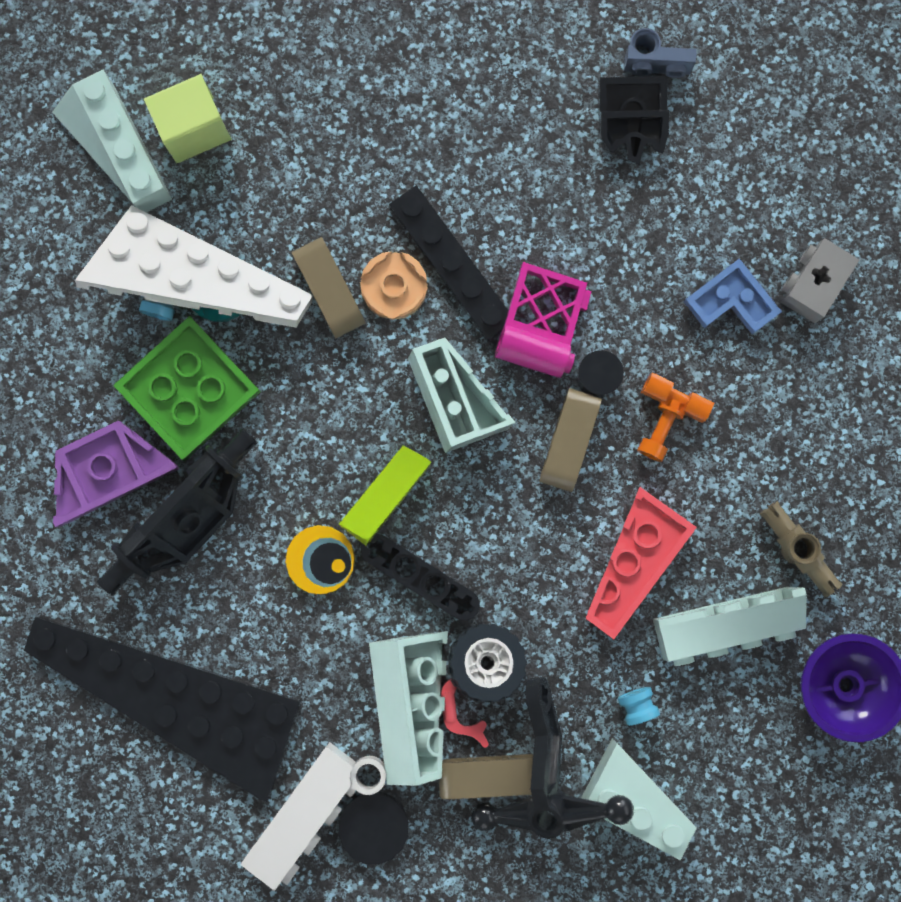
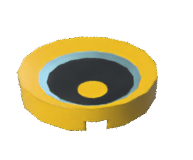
(320, 559)

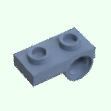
(664, 60)

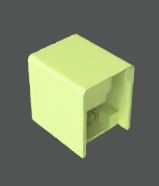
(187, 119)

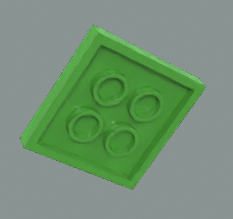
(187, 388)

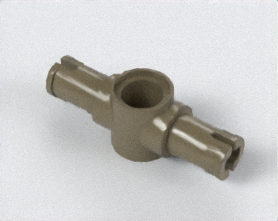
(812, 562)

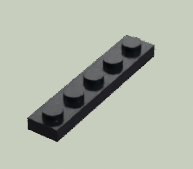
(450, 262)

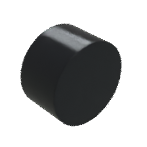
(600, 373)

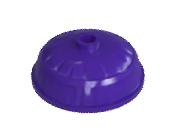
(874, 695)

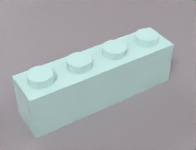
(106, 131)
(731, 624)
(409, 706)

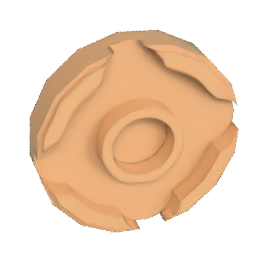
(393, 285)

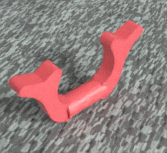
(451, 721)

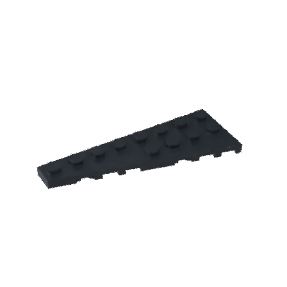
(205, 714)

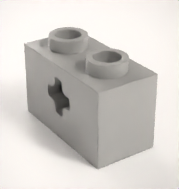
(833, 268)

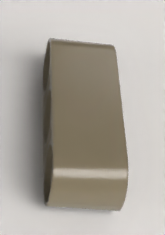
(328, 287)
(570, 440)
(486, 776)

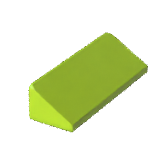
(385, 494)

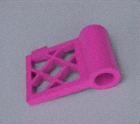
(539, 347)

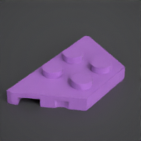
(103, 470)

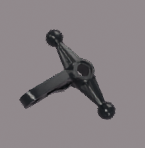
(546, 797)

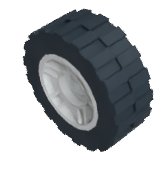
(498, 646)

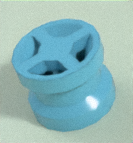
(638, 706)

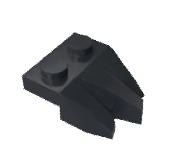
(633, 113)

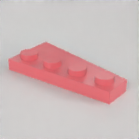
(641, 556)

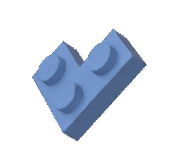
(735, 290)

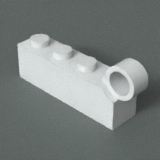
(305, 812)

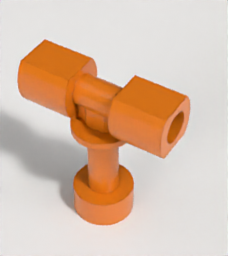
(673, 405)

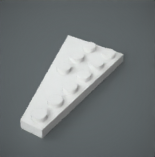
(181, 270)

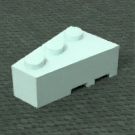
(455, 397)
(655, 815)

